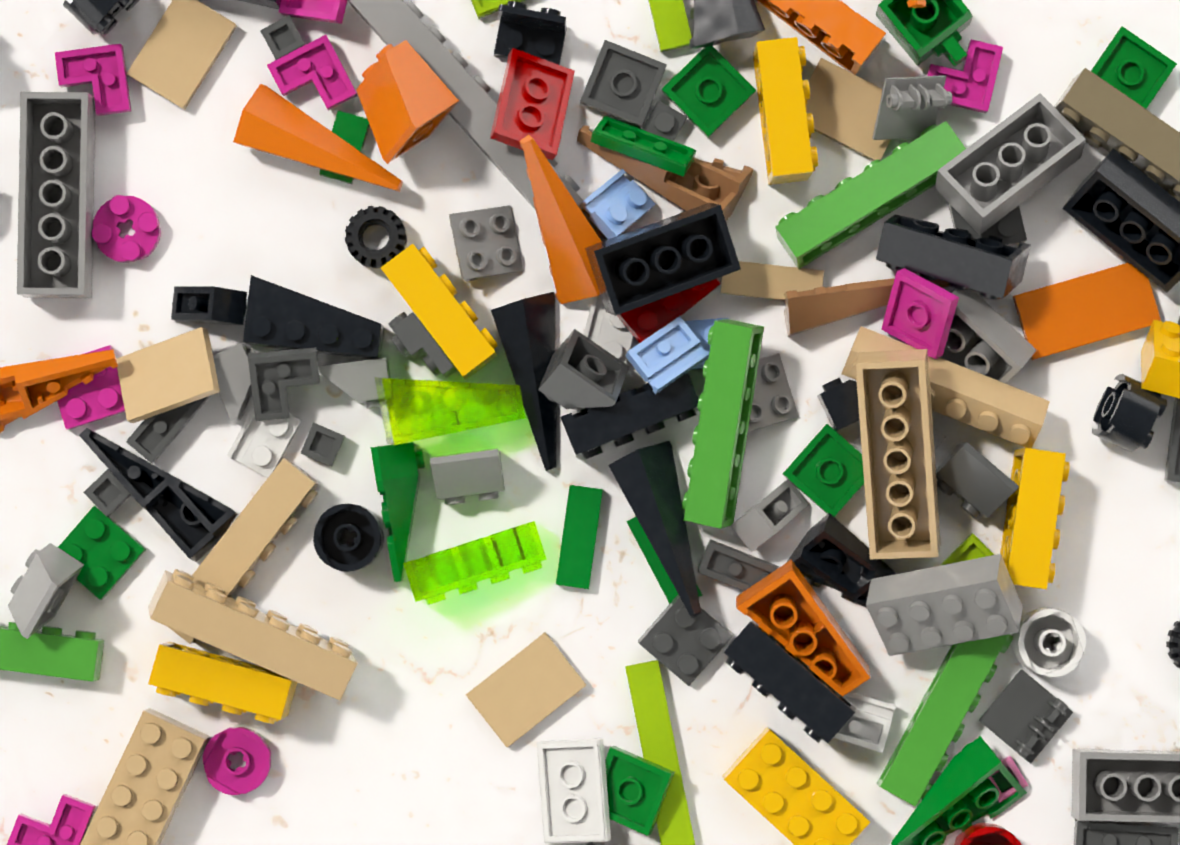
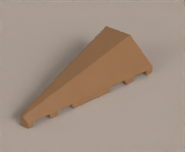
(700, 185)
(830, 304)

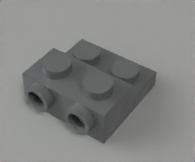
(415, 340)

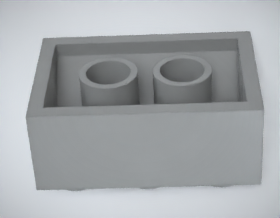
(984, 339)

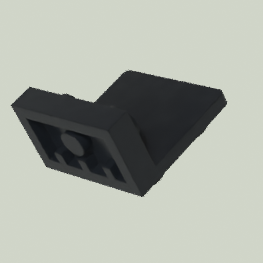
(530, 31)

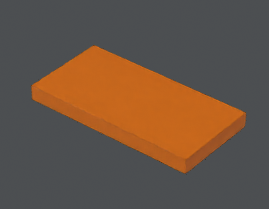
(1086, 309)

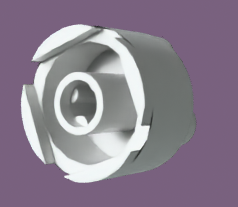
(1064, 652)

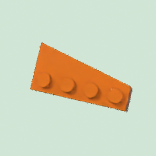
(831, 28)
(798, 619)

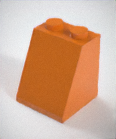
(402, 100)

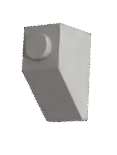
(358, 378)
(234, 379)
(769, 515)

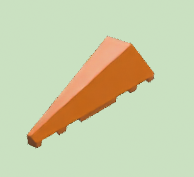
(283, 130)
(562, 228)
(38, 384)

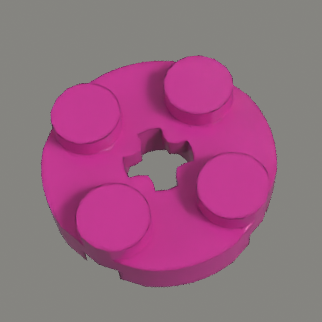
(119, 211)
(217, 765)

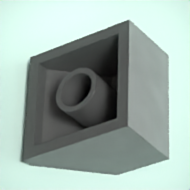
(583, 374)
(974, 481)

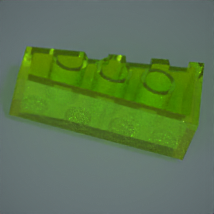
(436, 408)
(475, 561)

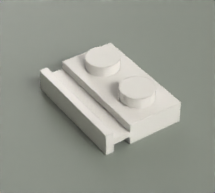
(607, 330)
(263, 442)
(868, 724)

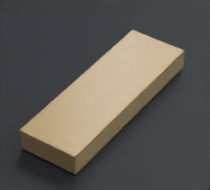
(769, 280)

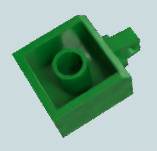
(927, 29)

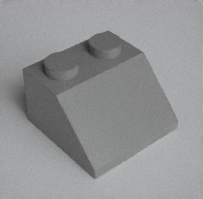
(468, 475)
(42, 588)

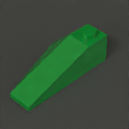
(398, 481)
(960, 797)

